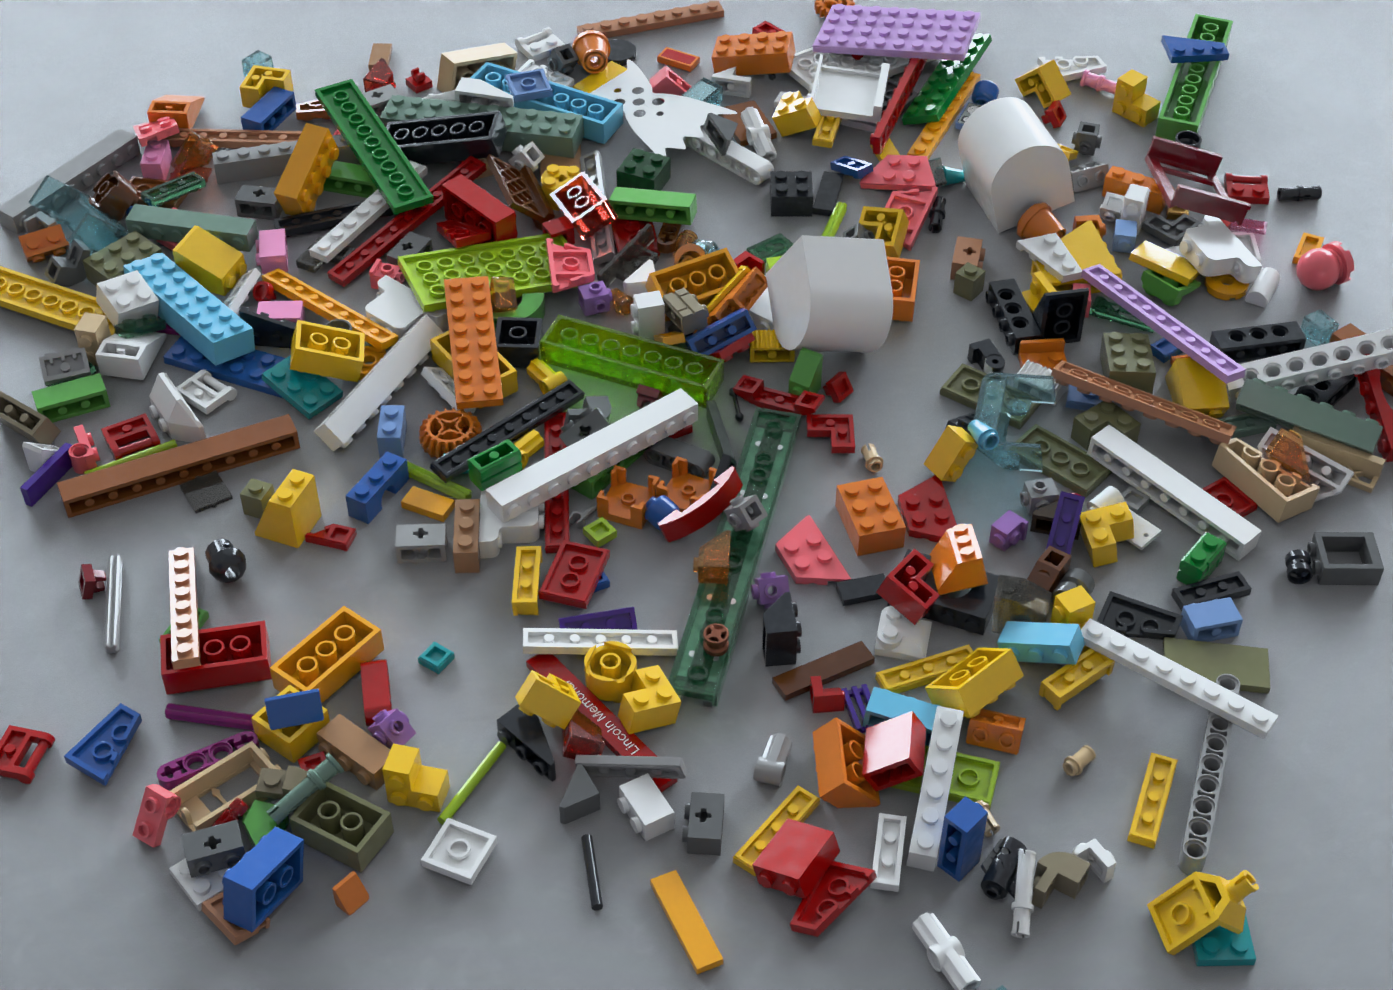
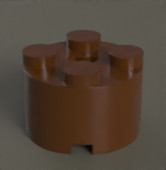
(114, 195)

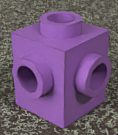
(594, 298)
(760, 588)
(391, 728)

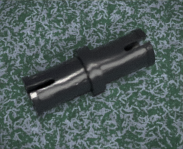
(1299, 193)
(937, 214)

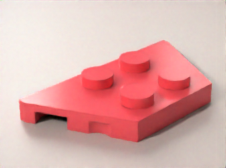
(156, 130)
(900, 173)
(916, 207)
(569, 266)
(809, 555)

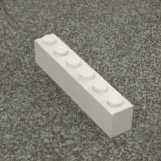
(935, 789)

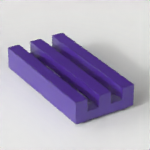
(856, 692)

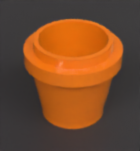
(592, 44)
(1039, 221)

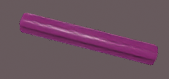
(209, 716)

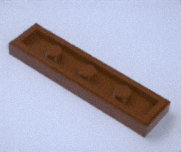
(828, 667)

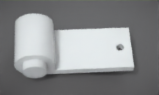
(1143, 530)

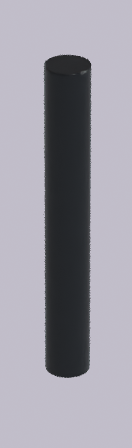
(592, 873)

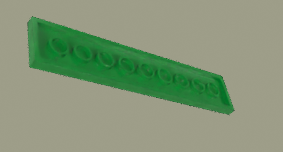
(374, 146)

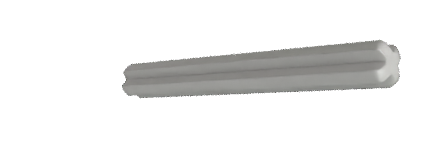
(113, 604)

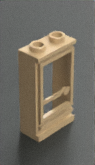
(193, 810)

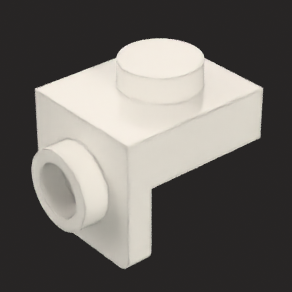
(1111, 207)
(1101, 860)

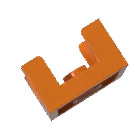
(684, 487)
(626, 501)

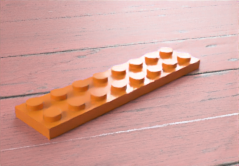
(473, 343)

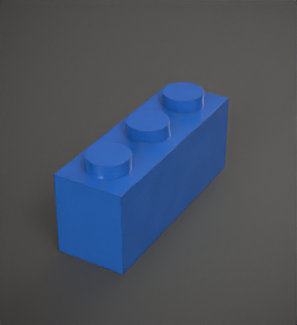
(269, 110)
(721, 333)
(962, 838)

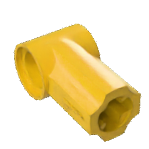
(545, 376)
(528, 445)

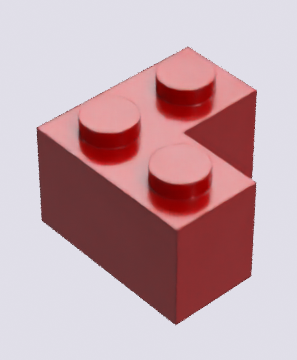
(906, 589)

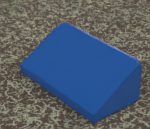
(294, 709)

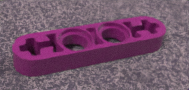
(203, 755)

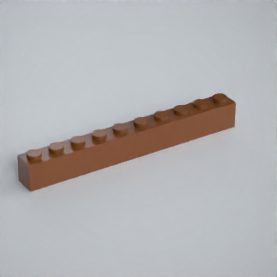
(178, 465)

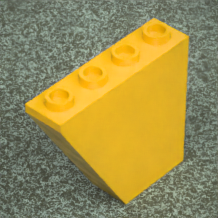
(1087, 250)

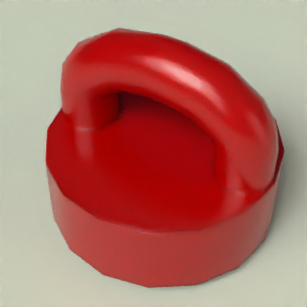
(263, 291)

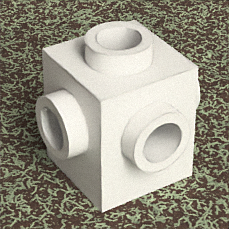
(527, 155)

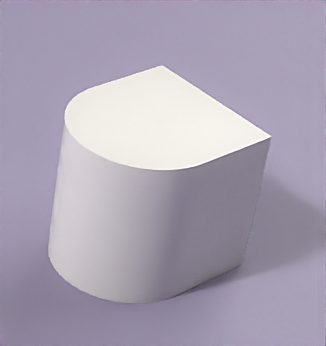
(1012, 162)
(832, 294)

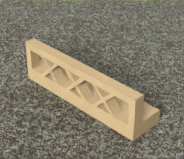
(1354, 459)

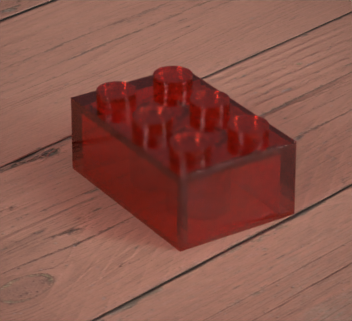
(584, 205)

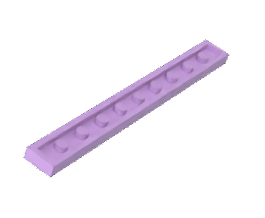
(1164, 324)

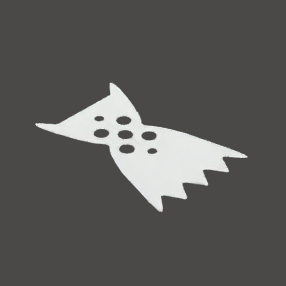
(680, 118)

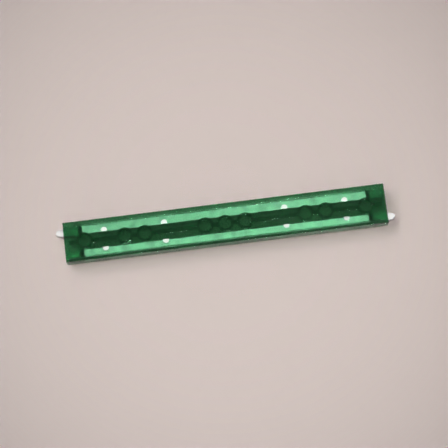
(762, 473)

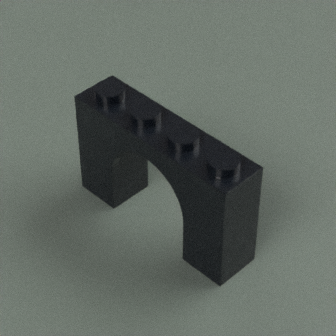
(967, 612)

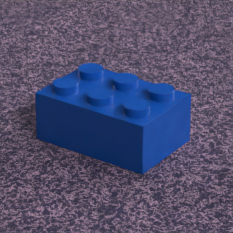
(263, 879)

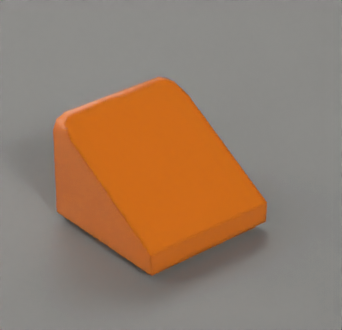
(350, 893)

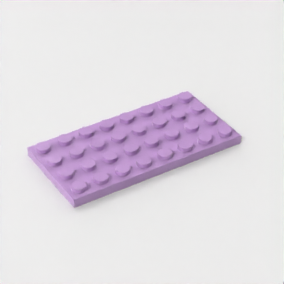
(897, 32)

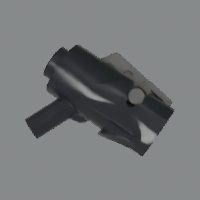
(1001, 868)

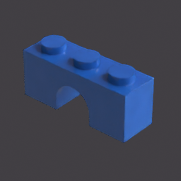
(365, 498)

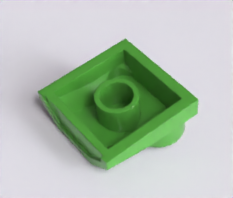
(1165, 288)

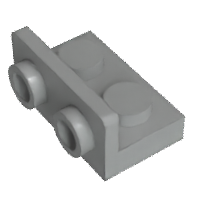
(1088, 175)
(64, 365)

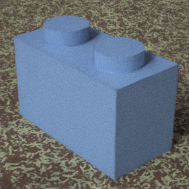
(392, 430)
(1211, 620)

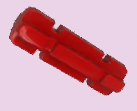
(237, 808)

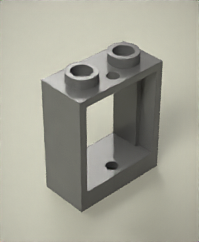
(1346, 574)

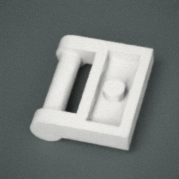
(540, 49)
(201, 396)

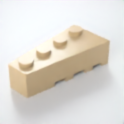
(467, 61)
(1264, 481)

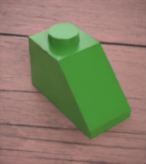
(806, 372)
(259, 823)

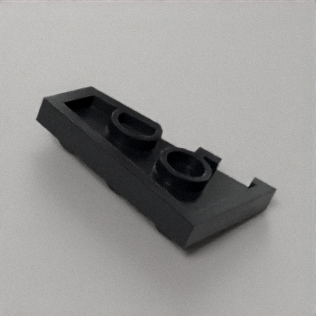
(267, 330)
(1138, 618)

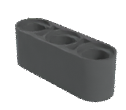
(666, 450)

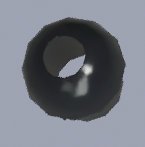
(225, 561)

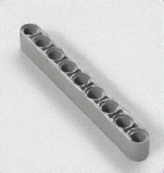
(1207, 786)

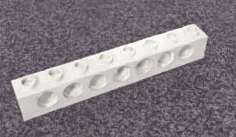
(1327, 355)

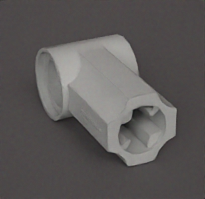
(772, 765)

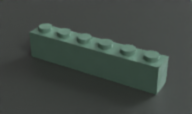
(174, 224)
(1291, 410)

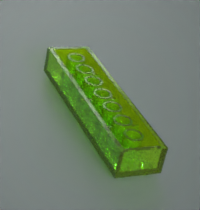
(630, 359)

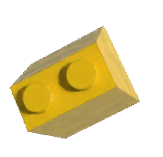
(209, 261)
(1197, 388)
(291, 510)

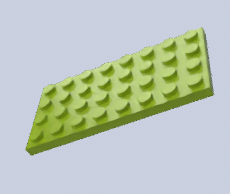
(518, 258)

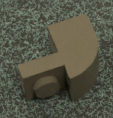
(277, 783)
(1059, 872)

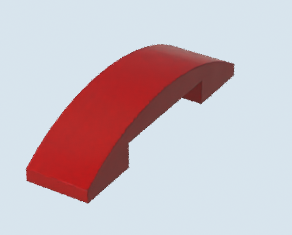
(753, 391)
(704, 510)

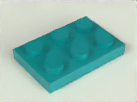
(303, 390)
(1225, 948)

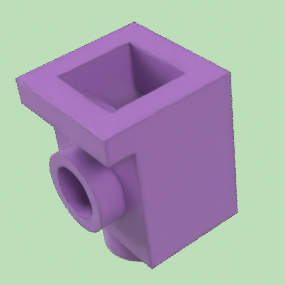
(1008, 530)

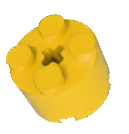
(554, 178)
(610, 670)

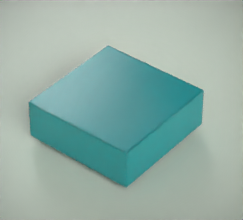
(436, 657)

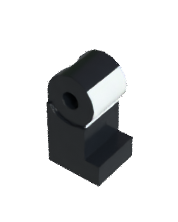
(986, 356)

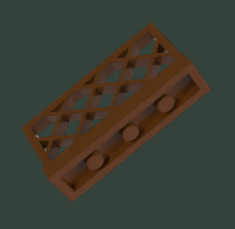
(521, 190)

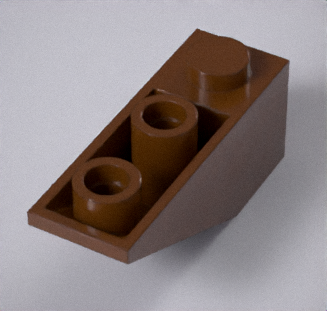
(1050, 568)

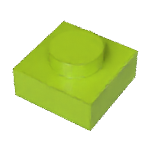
(600, 532)

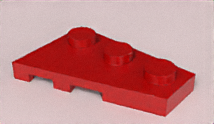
(462, 233)
(830, 897)

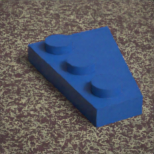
(1193, 50)
(105, 744)

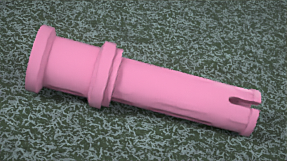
(1097, 82)

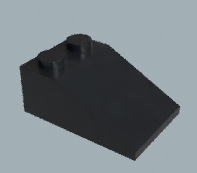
(1062, 314)

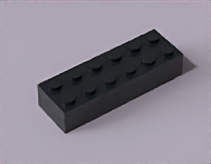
(450, 137)

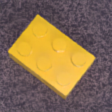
(327, 351)
(976, 680)

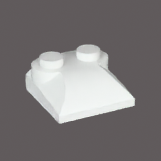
(900, 637)

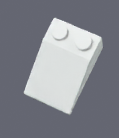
(480, 92)

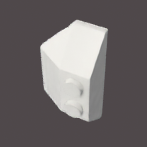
(173, 412)
(1324, 472)

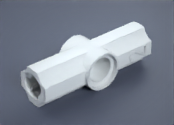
(758, 133)
(945, 953)

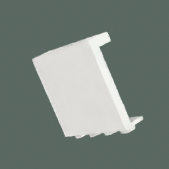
(849, 92)

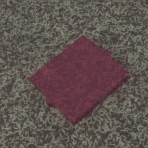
(1250, 226)

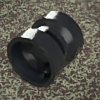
(1298, 562)

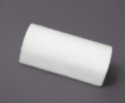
(1263, 287)

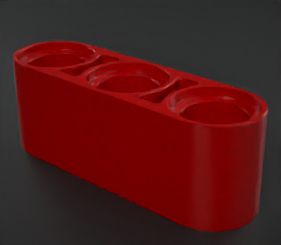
(375, 688)

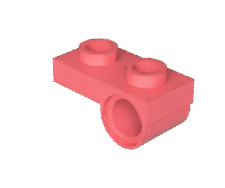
(81, 453)
(155, 810)

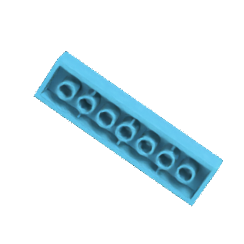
(600, 115)
(194, 310)

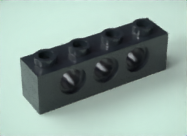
(1012, 313)
(1259, 341)
(1330, 390)

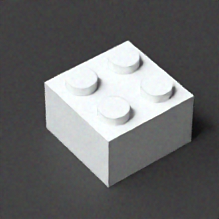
(126, 298)

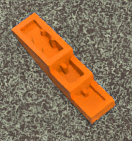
(741, 296)

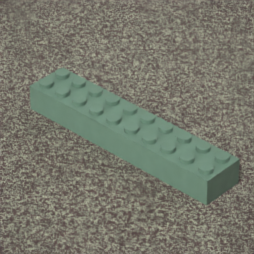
(549, 130)

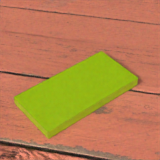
(971, 778)

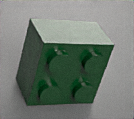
(644, 170)

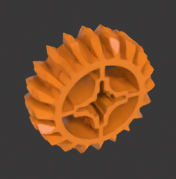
(447, 431)

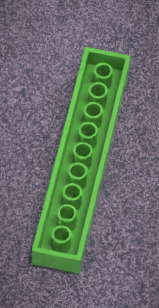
(1192, 82)

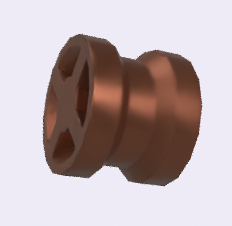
(716, 639)

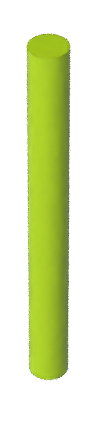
(159, 448)
(472, 782)

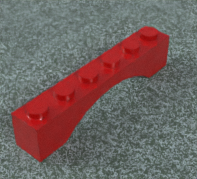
(1378, 409)

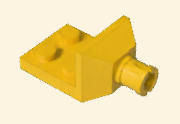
(1200, 906)

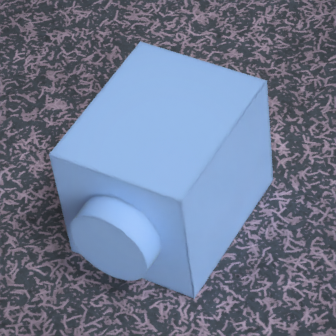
(1124, 236)

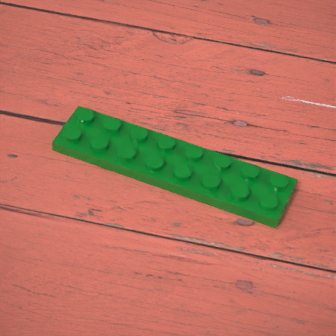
(945, 84)

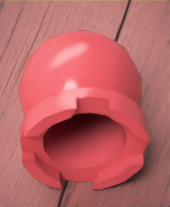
(1325, 266)

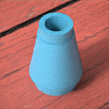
(985, 436)

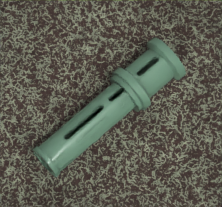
(315, 780)

